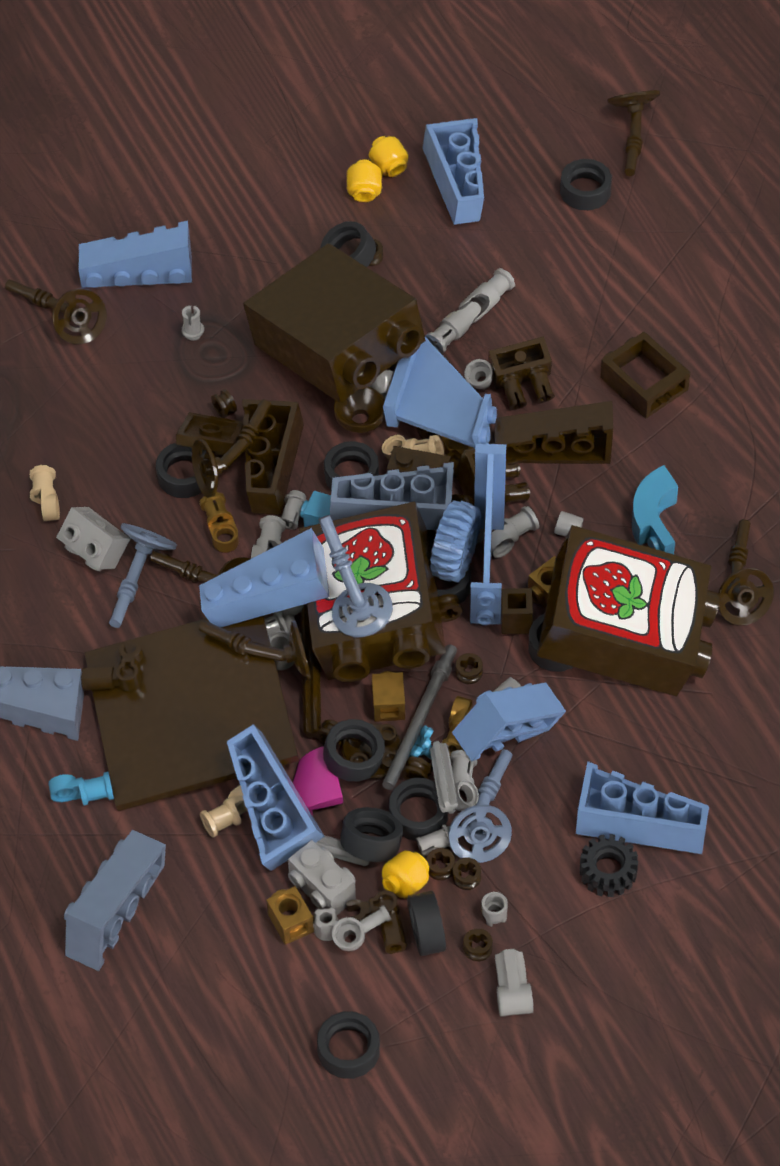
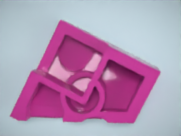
(316, 782)

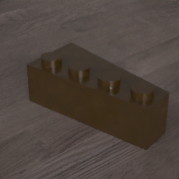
(559, 435)
(272, 455)

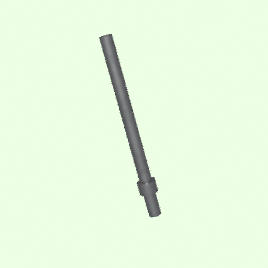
(439, 673)

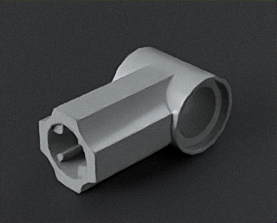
(513, 992)

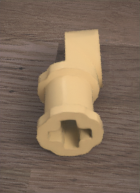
(433, 444)
(44, 493)
(225, 814)

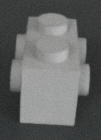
(92, 538)
(321, 877)

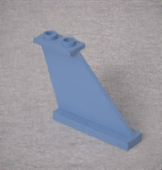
(438, 399)
(490, 498)

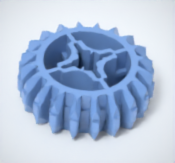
(455, 541)

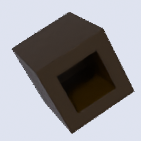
(516, 610)

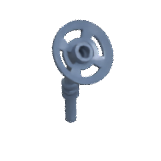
(145, 543)
(358, 600)
(478, 824)

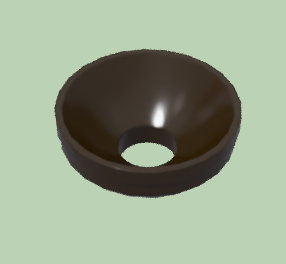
(364, 401)

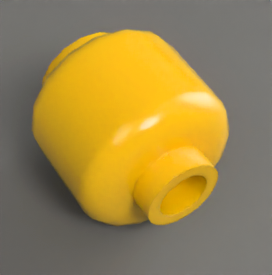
(389, 155)
(364, 181)
(406, 873)

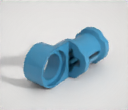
(69, 788)

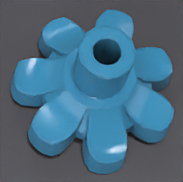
(423, 743)

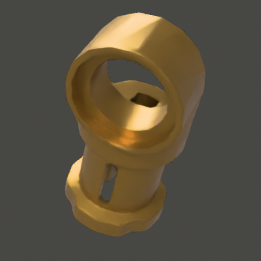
(225, 525)
(459, 710)

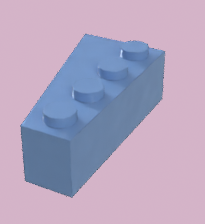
(456, 163)
(138, 259)
(268, 583)
(274, 805)
(639, 813)

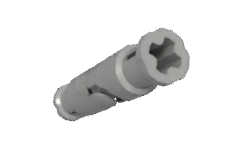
(458, 322)

